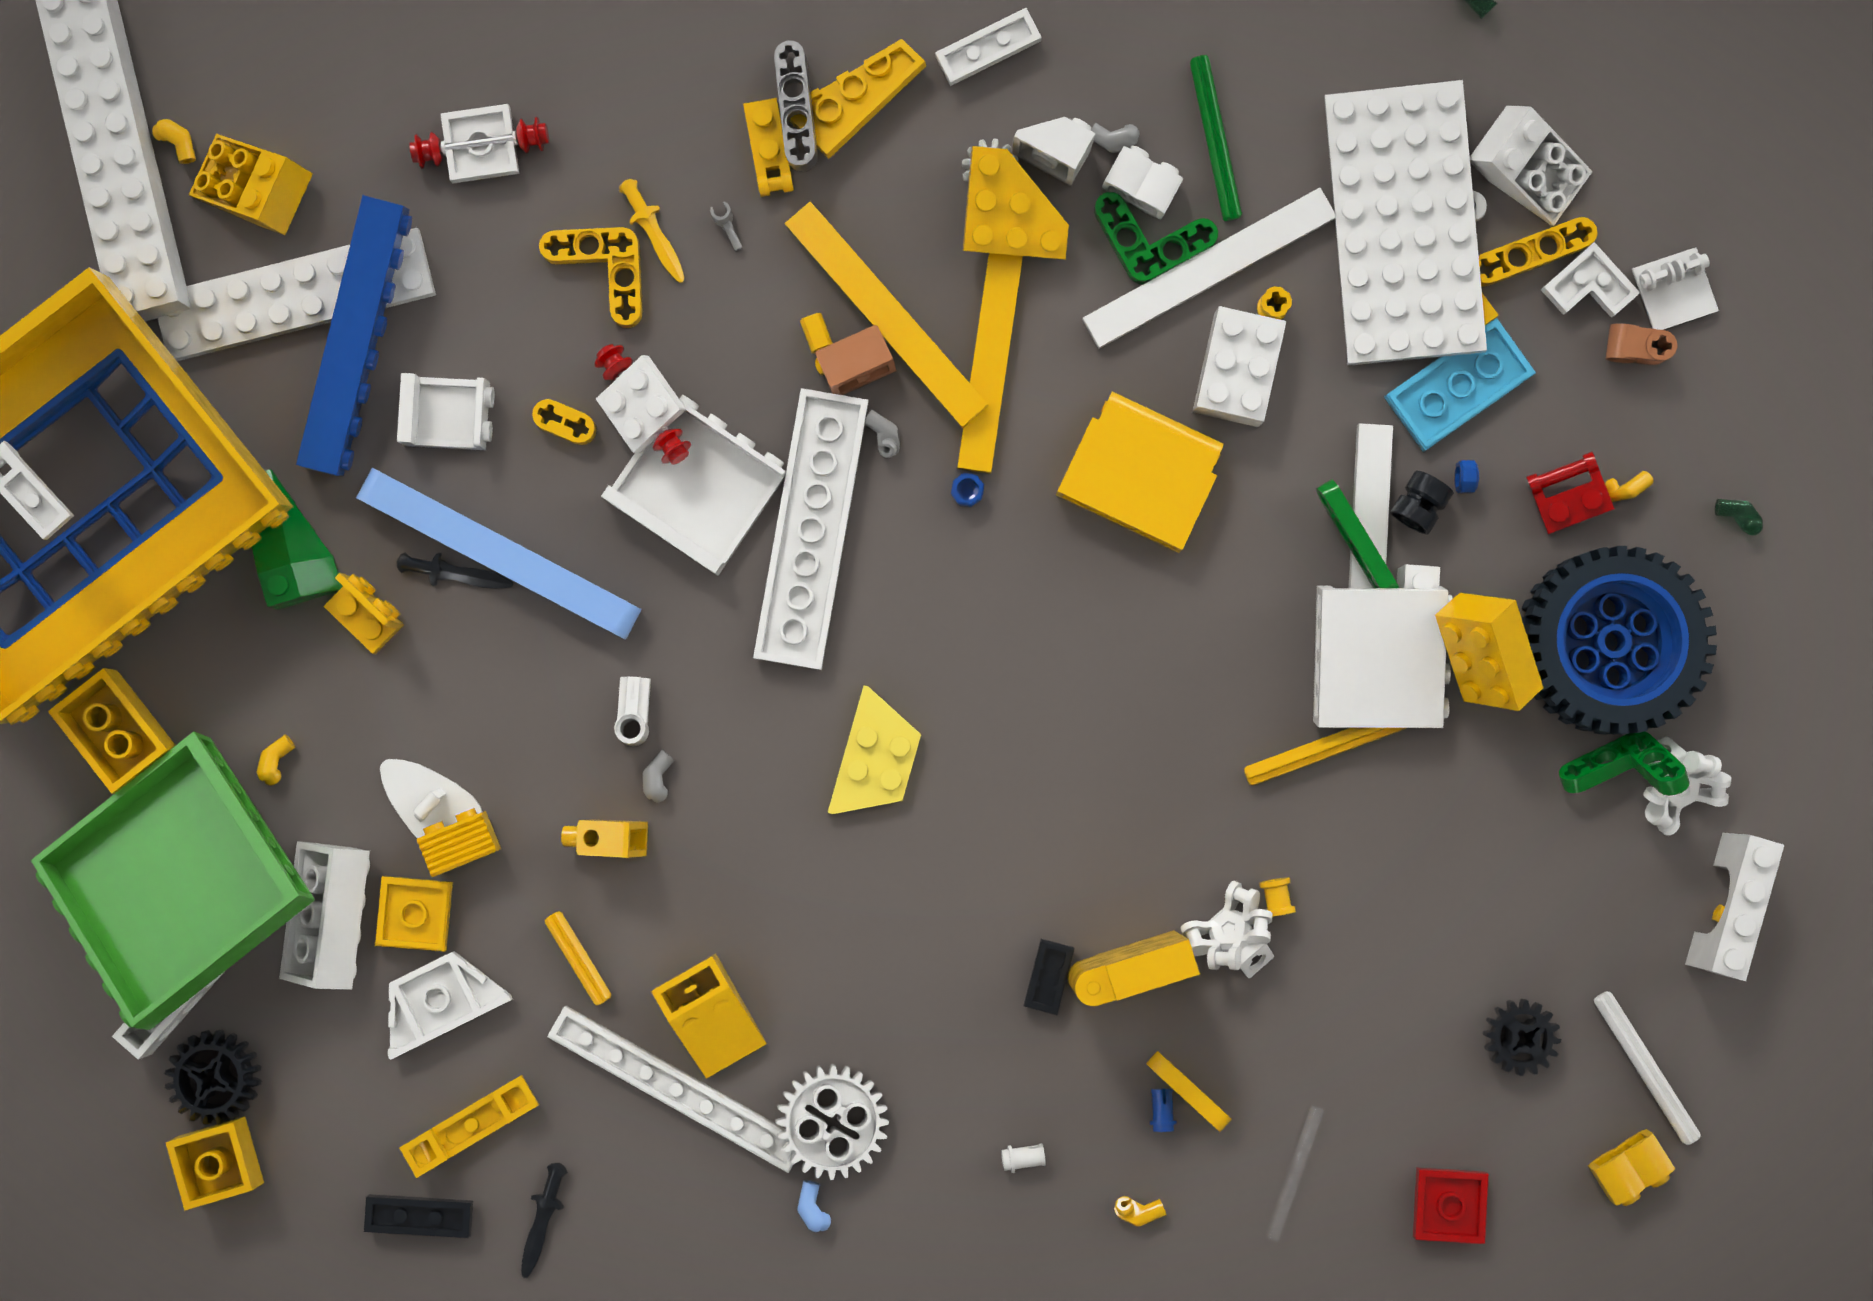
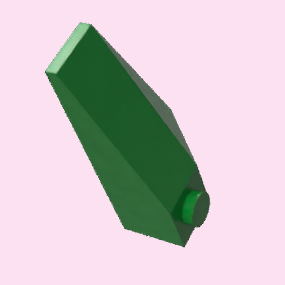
(293, 560)

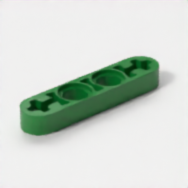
(1355, 536)

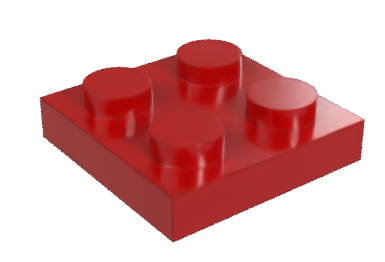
(1450, 1205)

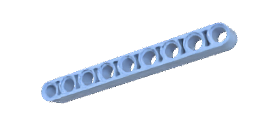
(499, 553)

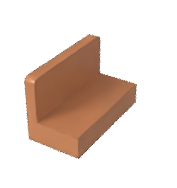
(856, 361)

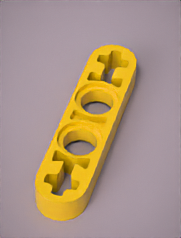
(1531, 248)

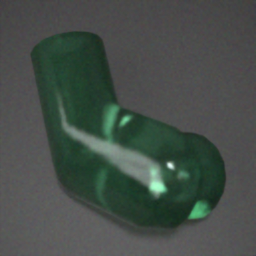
(1742, 512)

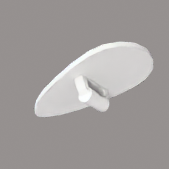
(424, 795)

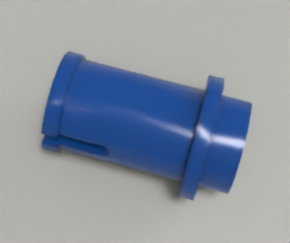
(1162, 1110)

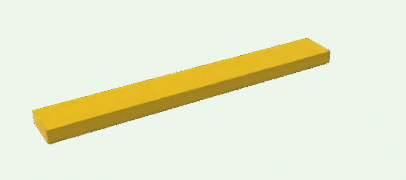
(887, 313)
(991, 359)

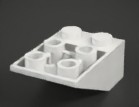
(1530, 163)

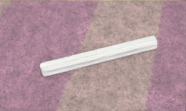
(1647, 1068)

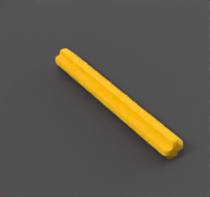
(1313, 752)

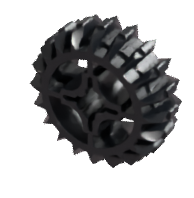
(205, 1089)

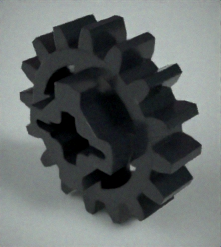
(1511, 1047)

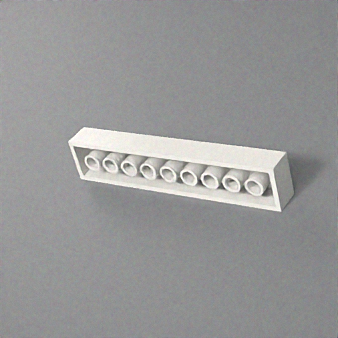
(113, 153)

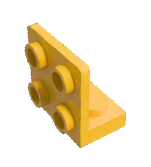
(364, 614)

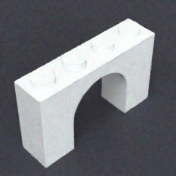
(1752, 873)

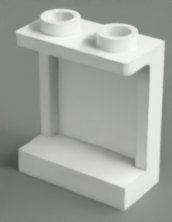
(444, 412)

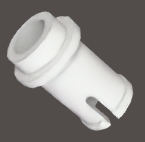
(1023, 1157)

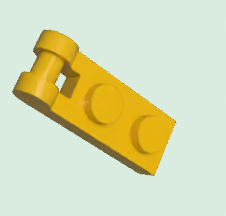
(768, 145)

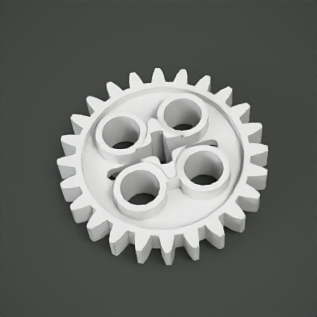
(848, 1094)

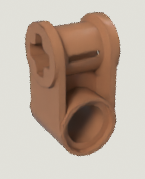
(1634, 344)

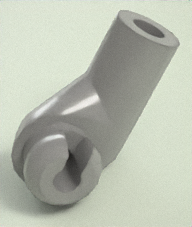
(1116, 139)
(886, 432)
(652, 777)

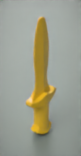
(646, 218)

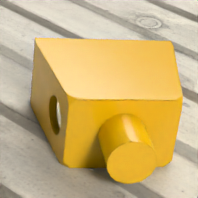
(607, 838)

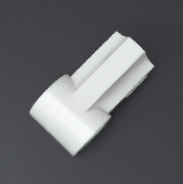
(633, 706)

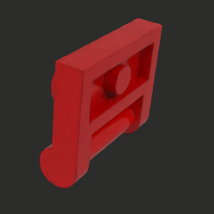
(1576, 503)

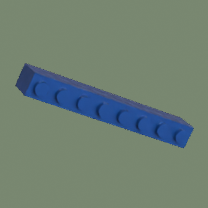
(354, 336)

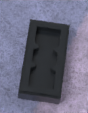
(1049, 976)

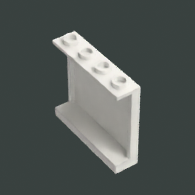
(705, 499)
(1380, 658)

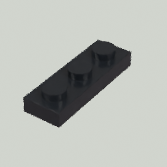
(418, 1216)

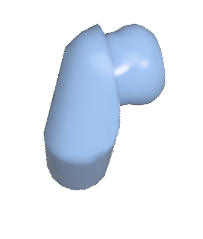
(808, 1209)

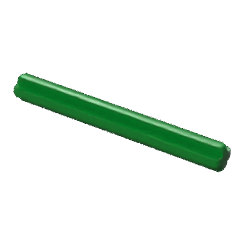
(1215, 138)

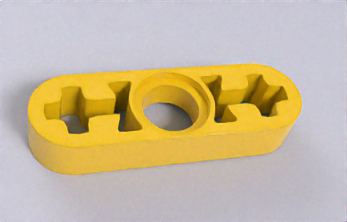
(1188, 1091)

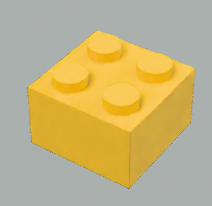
(214, 1163)

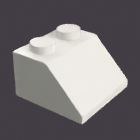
(1055, 146)

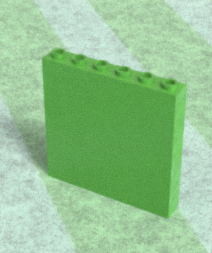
(171, 881)

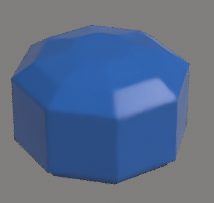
(1466, 476)
(967, 490)

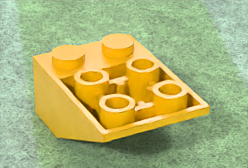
(251, 183)
(709, 1016)

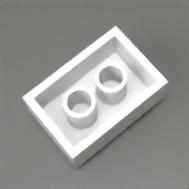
(1239, 366)

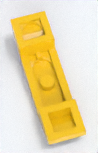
(469, 1126)

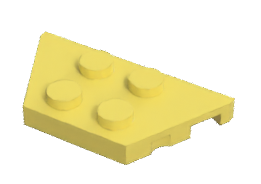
(875, 757)

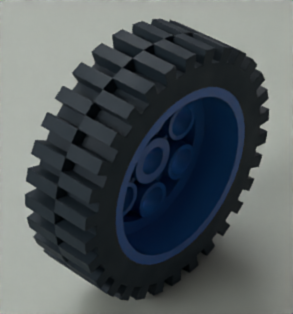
(1672, 639)

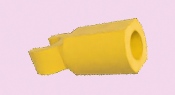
(816, 335)

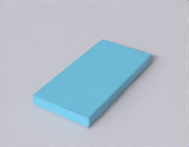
(1459, 387)

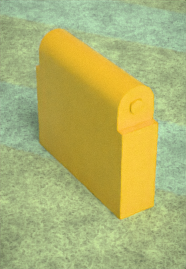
(1142, 472)
(1133, 969)

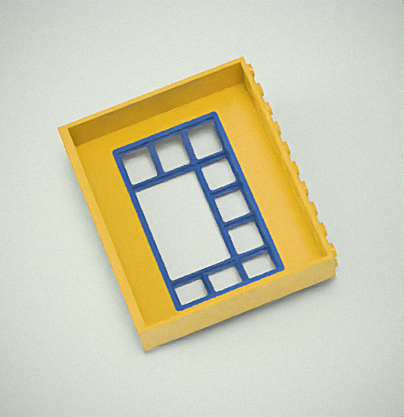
(47, 369)

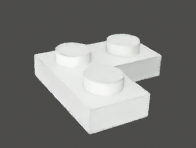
(1592, 274)

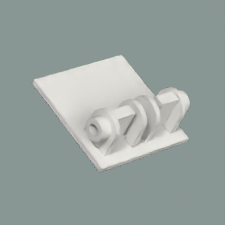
(1675, 289)

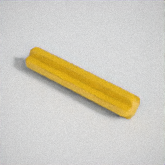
(577, 958)

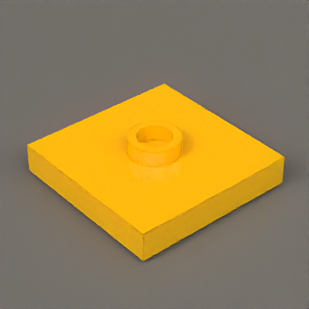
(413, 913)

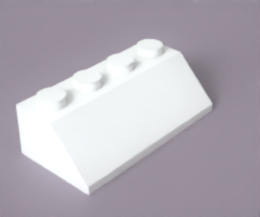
(326, 934)

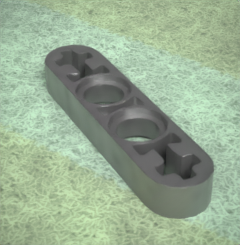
(795, 105)

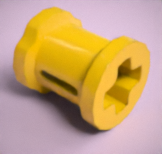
(1280, 297)
(1277, 896)

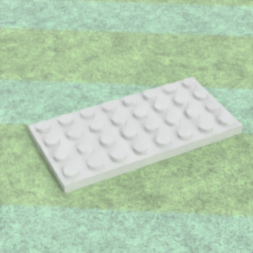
(1405, 223)

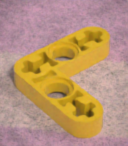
(616, 261)

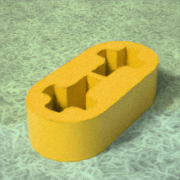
(561, 429)

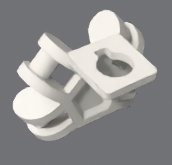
(1701, 769)
(1234, 933)

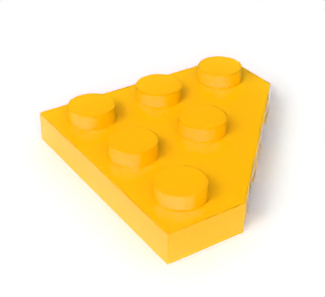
(1009, 210)

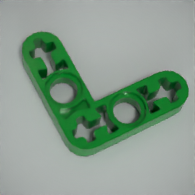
(1141, 249)
(1626, 754)

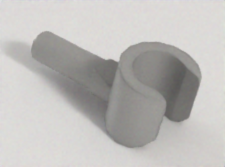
(726, 222)

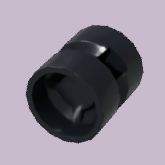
(1423, 490)

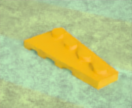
(859, 95)

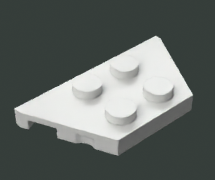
(438, 1000)

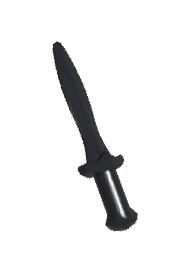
(440, 570)
(546, 1205)

